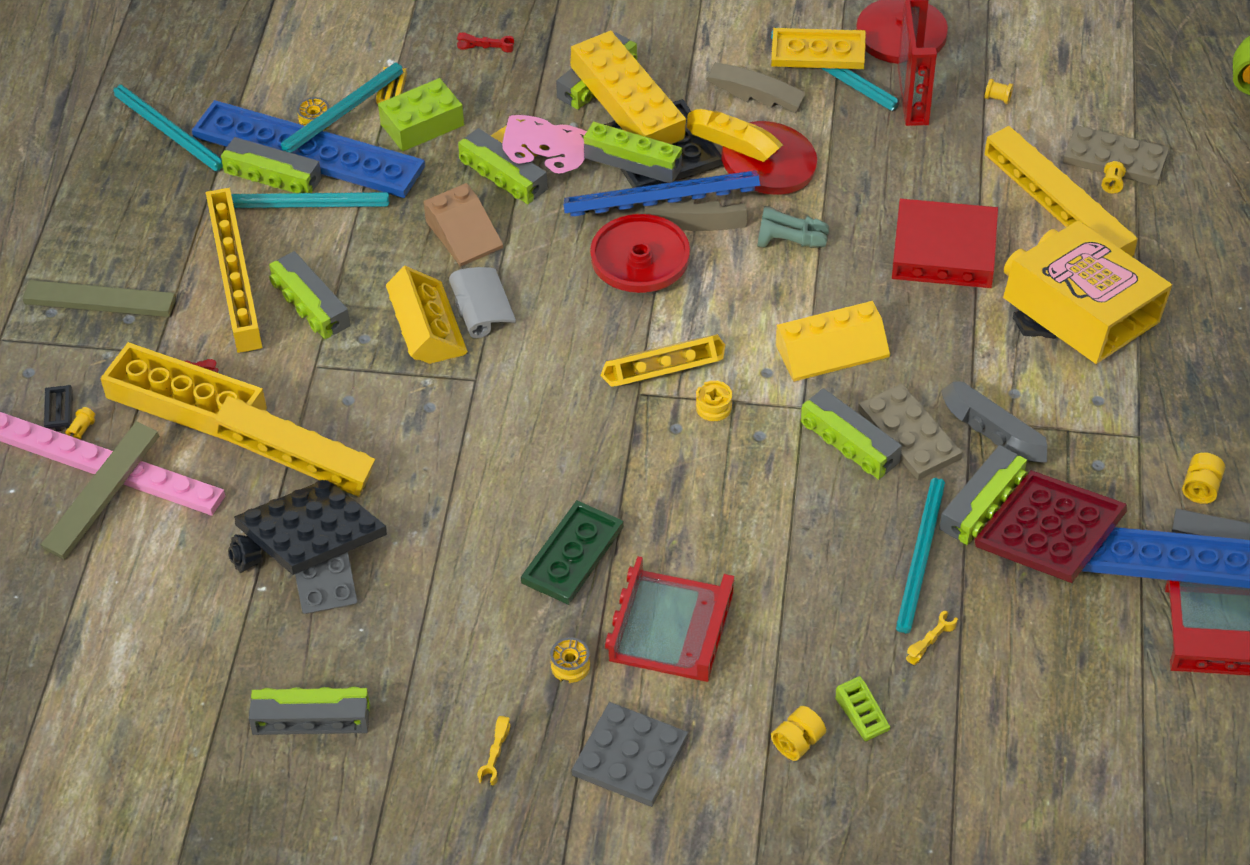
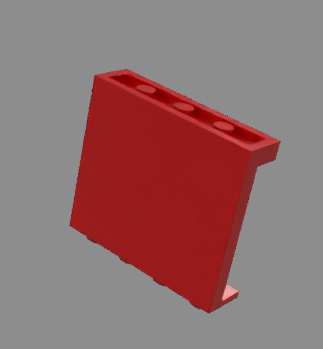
(945, 243)

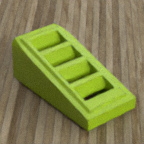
(857, 691)

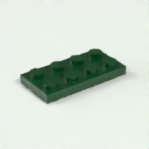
(572, 552)

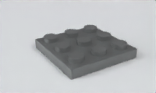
(630, 754)

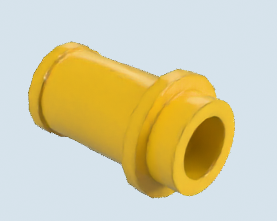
(83, 419)

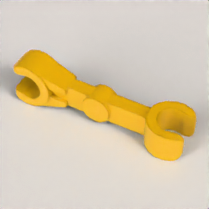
(918, 649)
(501, 732)

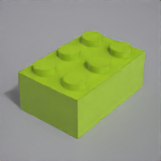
(421, 114)

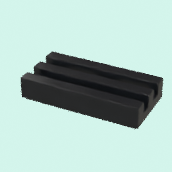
(58, 423)

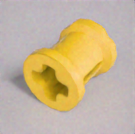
(999, 91)
(1115, 178)

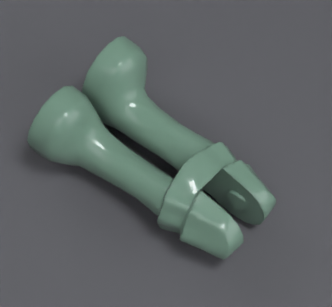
(809, 231)

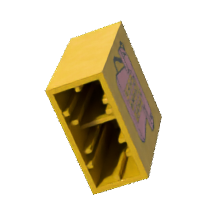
(1085, 290)

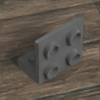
(326, 585)

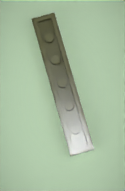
(99, 298)
(100, 490)

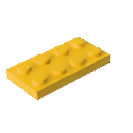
(818, 48)

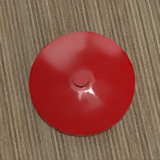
(884, 25)
(784, 170)
(640, 253)

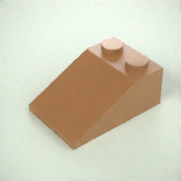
(462, 224)

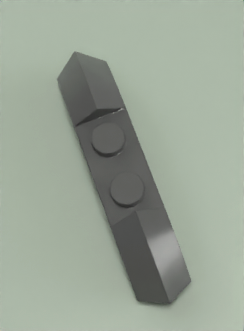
(994, 422)

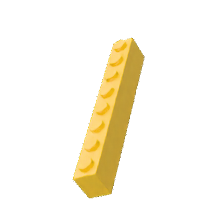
(1054, 188)
(233, 270)

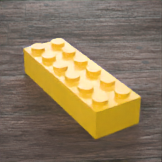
(626, 89)
(173, 388)

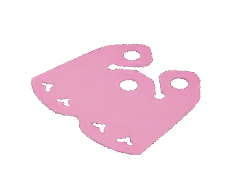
(533, 135)

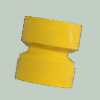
(1203, 478)
(798, 733)

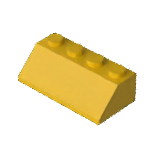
(425, 316)
(832, 341)

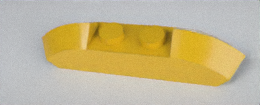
(733, 133)
(663, 360)

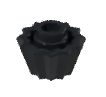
(244, 552)

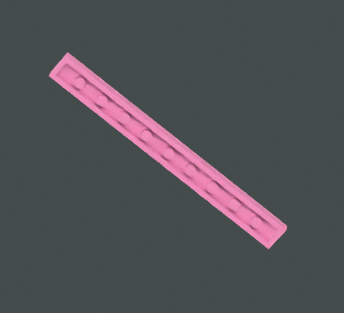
(91, 457)

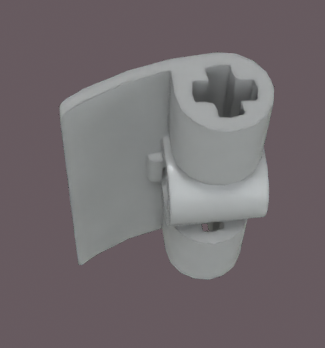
(480, 299)

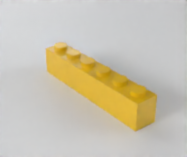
(293, 445)

